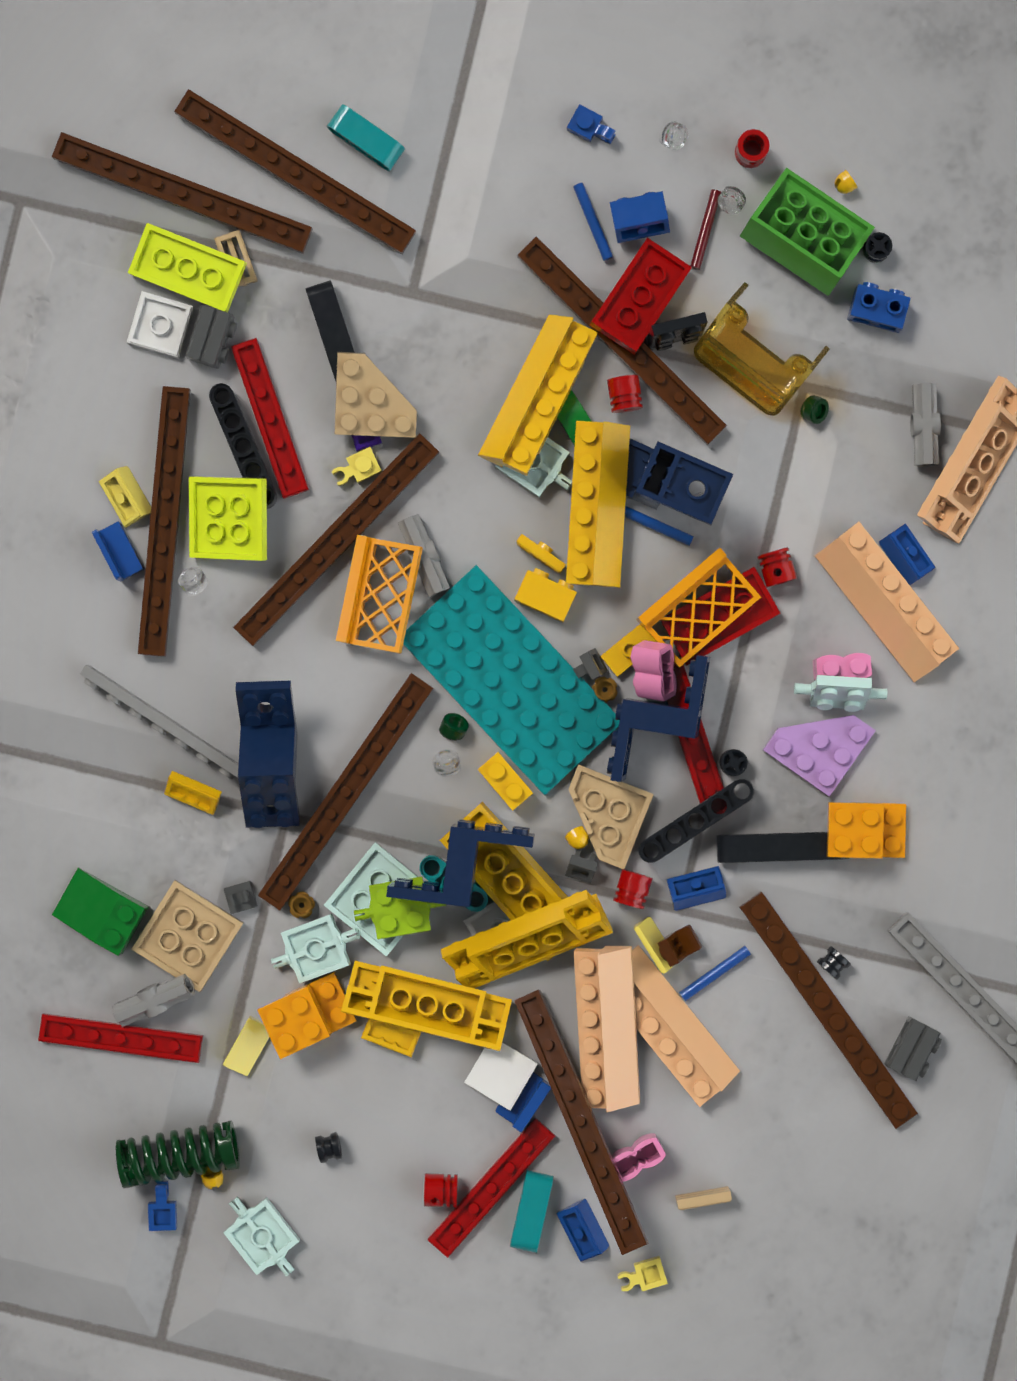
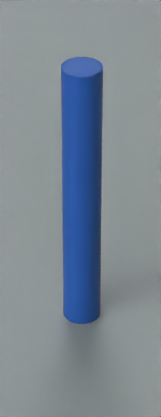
(593, 221)
(658, 526)
(715, 973)

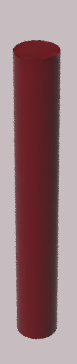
(705, 230)

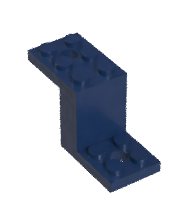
(664, 478)
(658, 718)
(267, 754)
(460, 864)

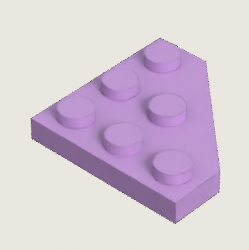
(820, 749)

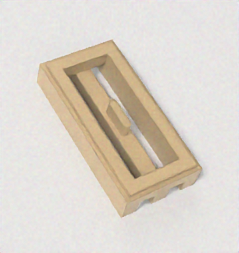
(228, 237)
(703, 1198)

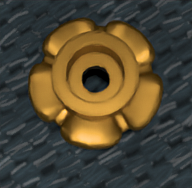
(611, 686)
(301, 897)

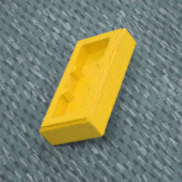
(541, 552)
(619, 655)
(192, 792)
(391, 1036)

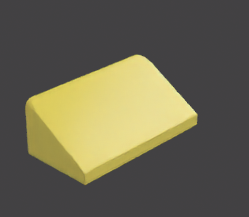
(125, 496)
(650, 936)
(247, 1047)

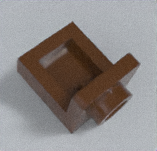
(679, 945)

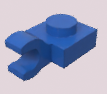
(587, 124)
(162, 1213)

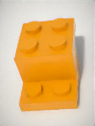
(866, 830)
(306, 1015)

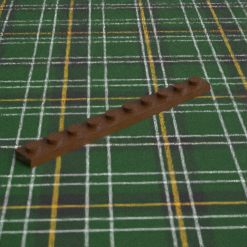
(295, 171)
(182, 192)
(643, 363)
(164, 521)
(336, 539)
(345, 791)
(828, 1010)
(581, 1122)

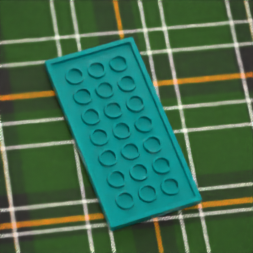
(510, 680)

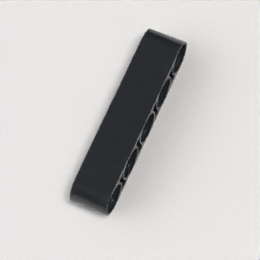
(329, 321)
(239, 433)
(683, 824)
(773, 847)

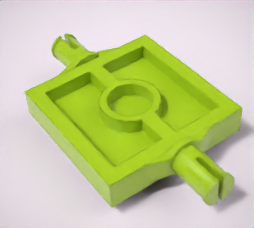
(395, 915)

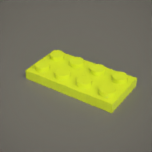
(187, 267)

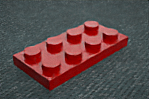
(640, 296)
(757, 614)

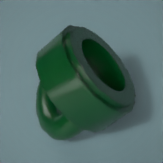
(814, 409)
(453, 726)

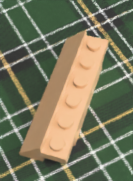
(974, 464)
(886, 602)
(607, 1026)
(678, 1034)

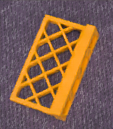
(358, 586)
(685, 588)

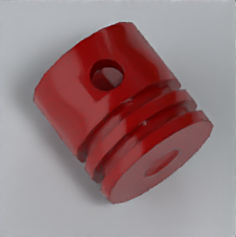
(752, 148)
(625, 393)
(772, 562)
(632, 889)
(440, 1190)

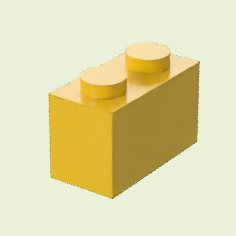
(546, 595)
(505, 781)

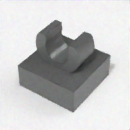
(591, 665)
(581, 868)
(240, 897)

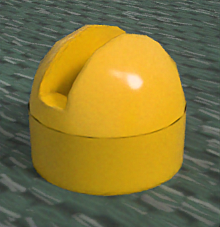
(845, 183)
(577, 837)
(212, 1179)

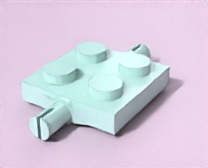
(544, 469)
(840, 692)
(315, 948)
(261, 1236)

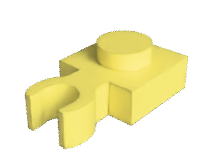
(361, 465)
(648, 1274)

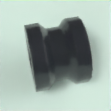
(881, 243)
(737, 761)
(833, 962)
(328, 1147)

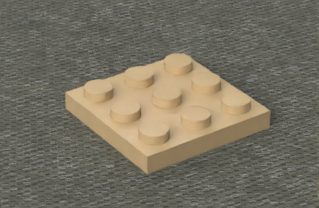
(187, 935)

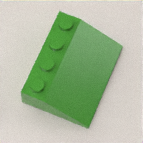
(807, 231)

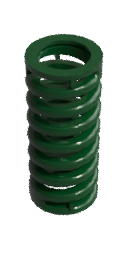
(225, 1153)

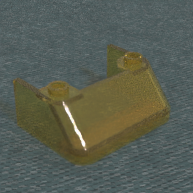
(749, 364)

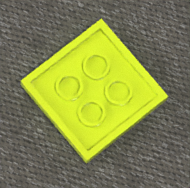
(228, 518)

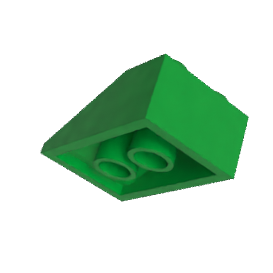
(100, 911)

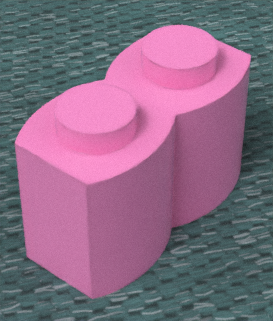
(847, 666)
(654, 670)
(642, 1154)

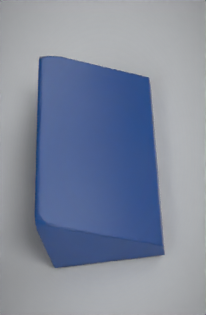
(906, 554)
(696, 888)
(583, 1230)

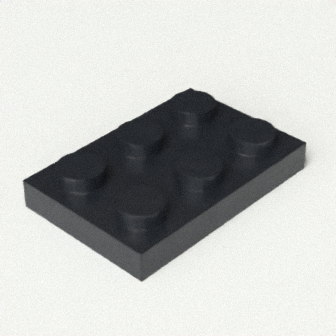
(682, 329)

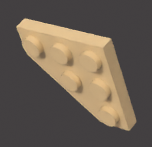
(369, 401)
(609, 813)

